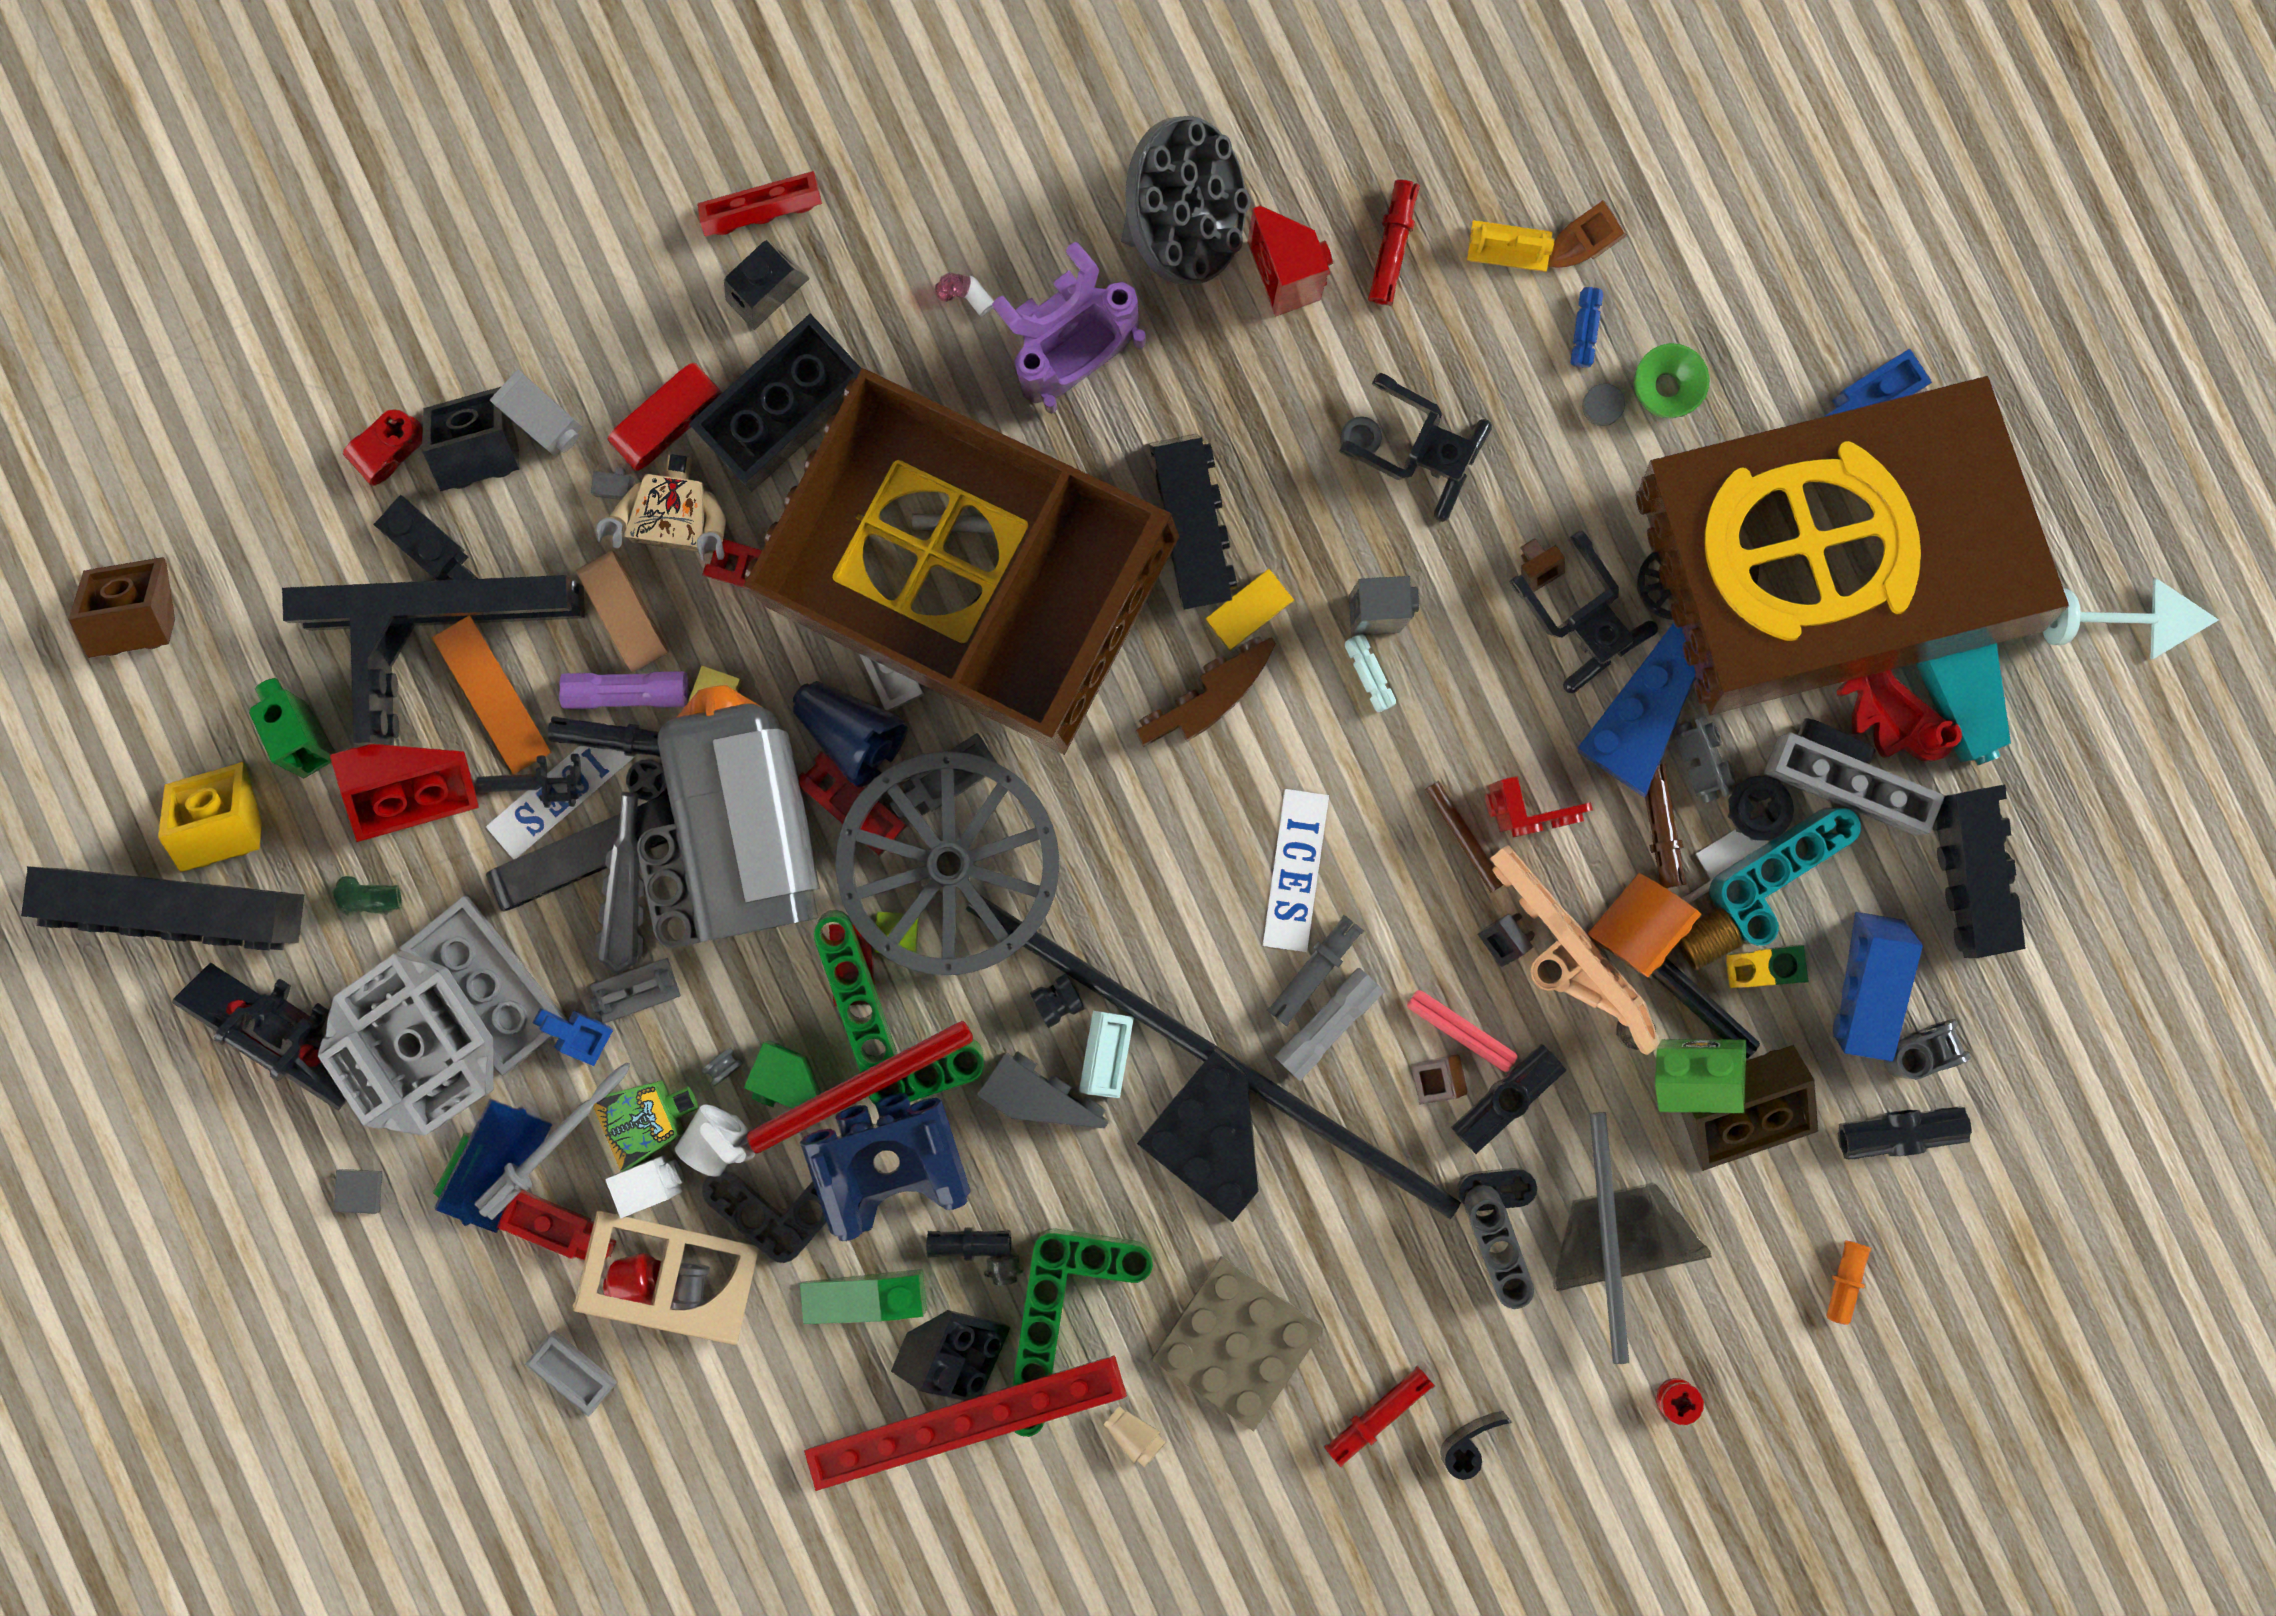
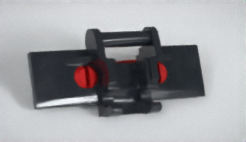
(263, 1028)

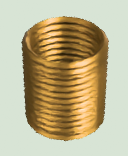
(1710, 939)

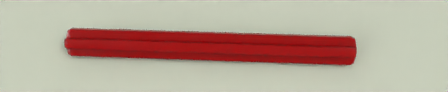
(859, 1087)

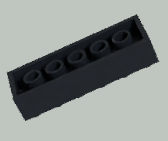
(162, 908)

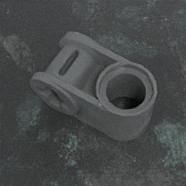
(1933, 1049)

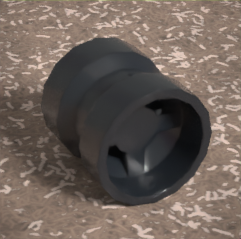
(1057, 1000)

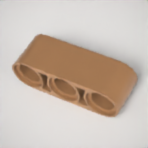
(622, 611)

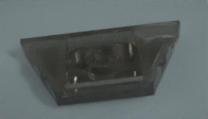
(1648, 1237)

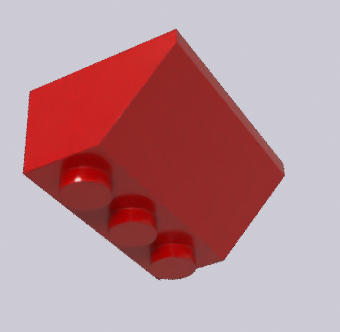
(1288, 260)

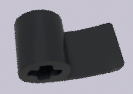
(1462, 1440)

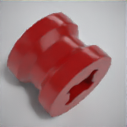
(1671, 1398)

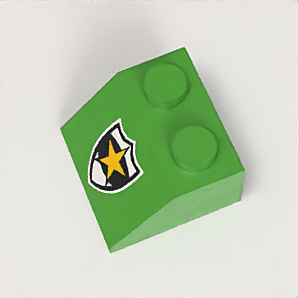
(1700, 1075)

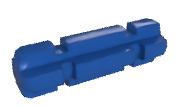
(1586, 327)

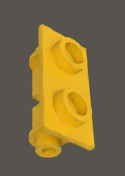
(1510, 246)

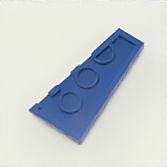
(1640, 720)

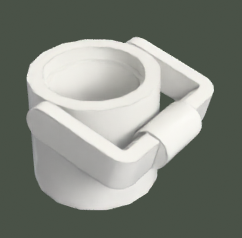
(714, 1141)

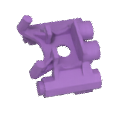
(1071, 330)

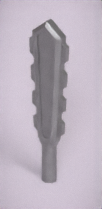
(621, 913)

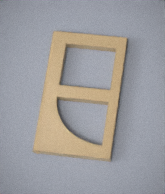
(714, 1320)

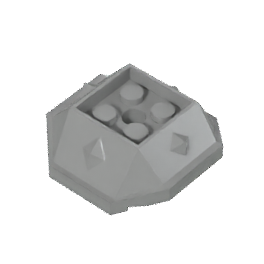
(375, 1052)

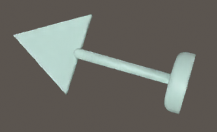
(2171, 620)

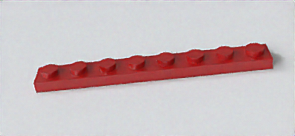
(966, 1423)

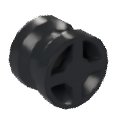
(644, 775)

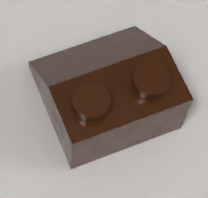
(123, 608)

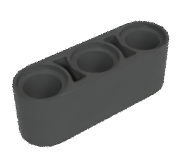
(1500, 1265)

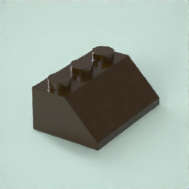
(1776, 1111)

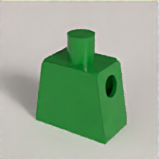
(289, 730)

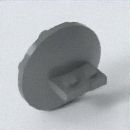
(1185, 200)

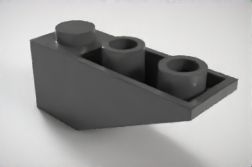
(1029, 1096)

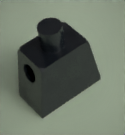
(762, 283)

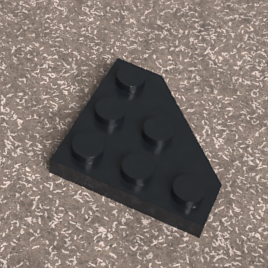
(1209, 1136)

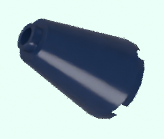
(849, 730)

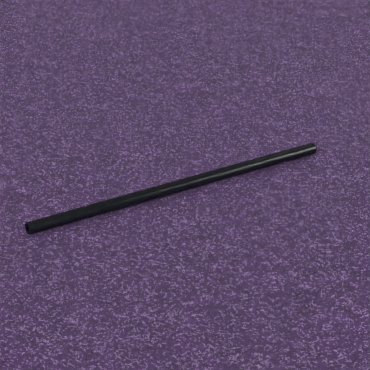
(1258, 1084)

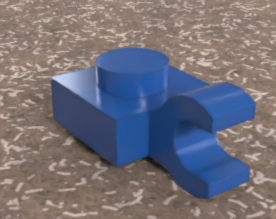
(578, 1037)

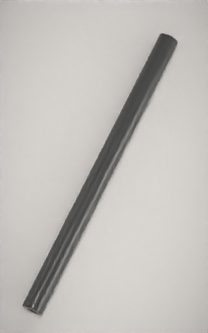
(1609, 1238)

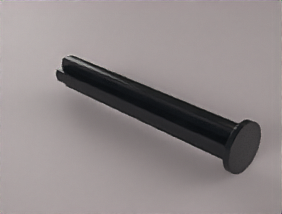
(1703, 1006)

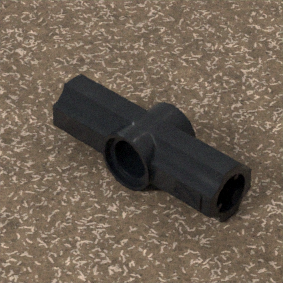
(1529, 1080)
(1904, 1132)

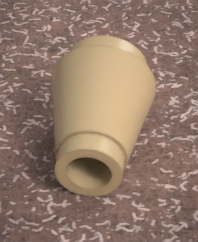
(1134, 1436)

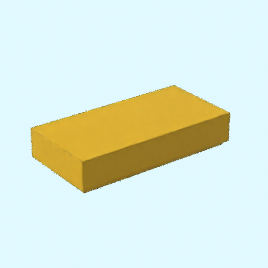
(1249, 609)

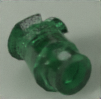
(374, 899)

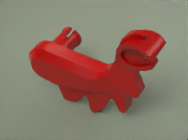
(1899, 718)

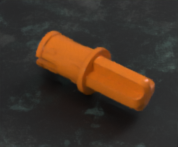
(1848, 1282)

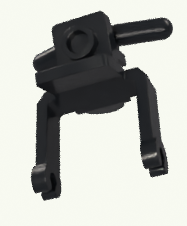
(1434, 448)
(1593, 624)

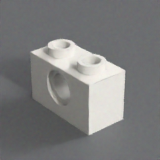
(645, 1185)

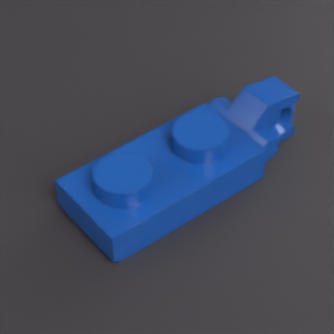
(1891, 381)

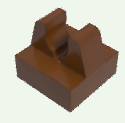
(1540, 565)

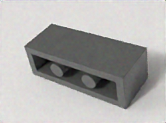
(1382, 605)

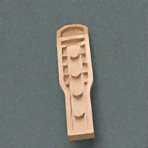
(1584, 967)

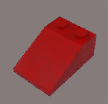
(401, 787)

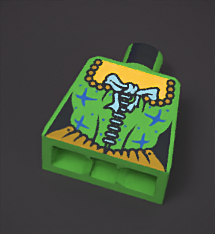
(642, 1120)

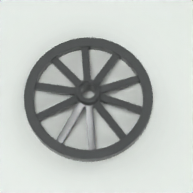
(852, 833)

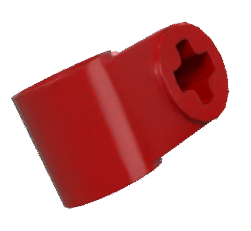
(380, 450)

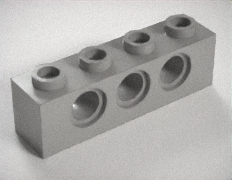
(1854, 784)

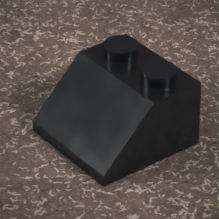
(468, 441)

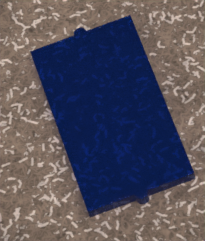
(498, 1139)

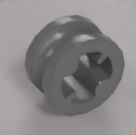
(722, 1066)

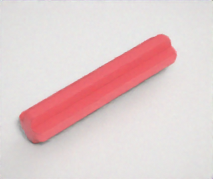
(1462, 1030)

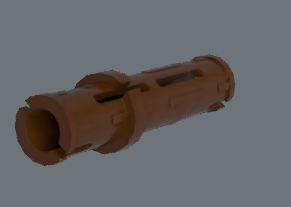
(1664, 832)

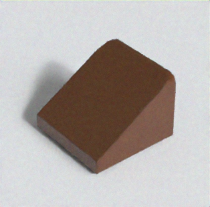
(1439, 1079)

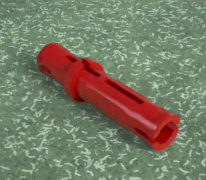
(1393, 244)
(1378, 1417)

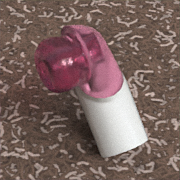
(966, 287)

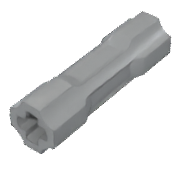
(1347, 1004)

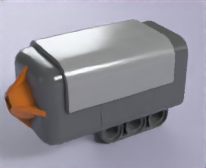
(738, 826)

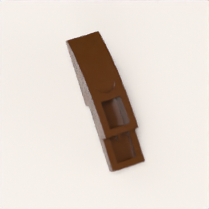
(1224, 687)

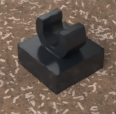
(1506, 939)

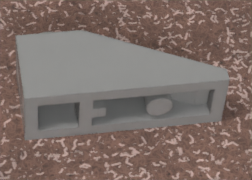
(537, 414)

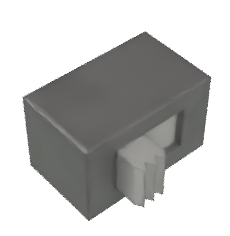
(610, 484)

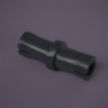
(969, 1243)

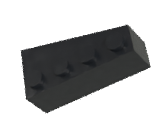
(1193, 502)
(1979, 872)

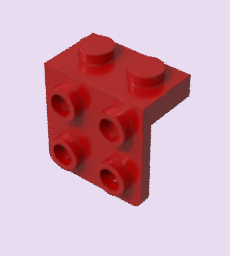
(1507, 805)

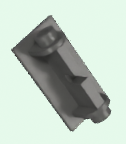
(1713, 772)
(634, 990)

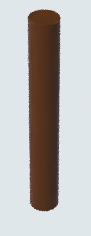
(1464, 835)

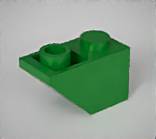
(781, 1077)

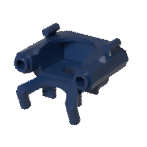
(845, 1168)

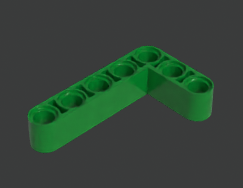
(875, 1025)
(1057, 1271)

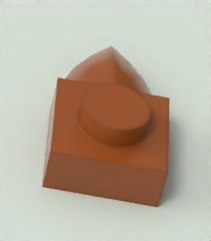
(1586, 237)

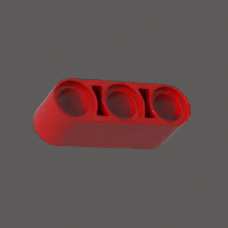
(663, 416)

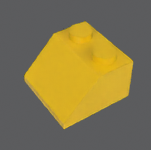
(210, 817)

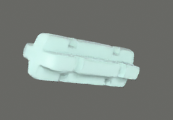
(1370, 673)

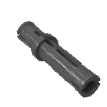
(1315, 970)

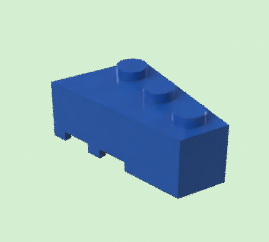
(1876, 986)

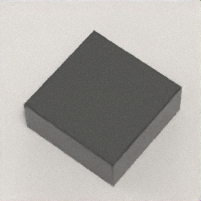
(358, 1191)

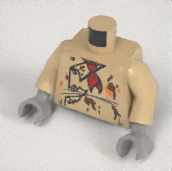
(668, 513)

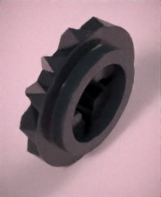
(1779, 808)

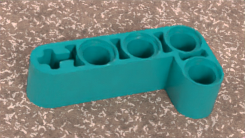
(1787, 867)

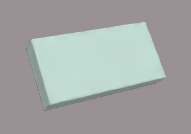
(1106, 1054)

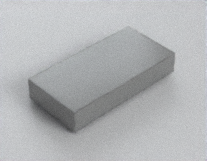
(571, 1373)

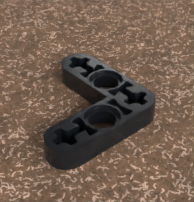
(788, 1223)

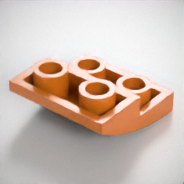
(1644, 924)

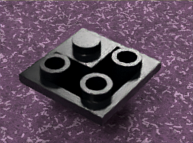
(951, 1355)

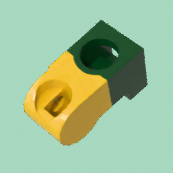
(1767, 967)

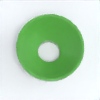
(1684, 366)

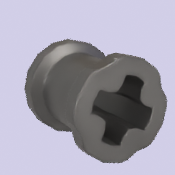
(689, 1286)

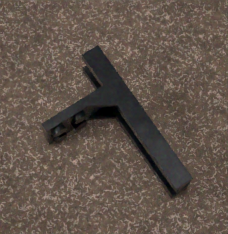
(386, 614)

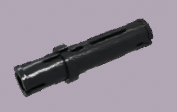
(599, 735)

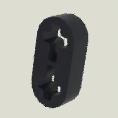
(1836, 740)
(1499, 1178)

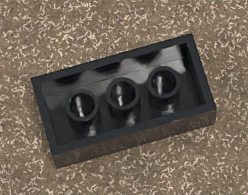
(778, 403)

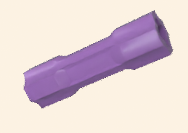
(614, 690)

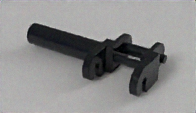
(535, 781)

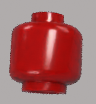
(632, 1278)

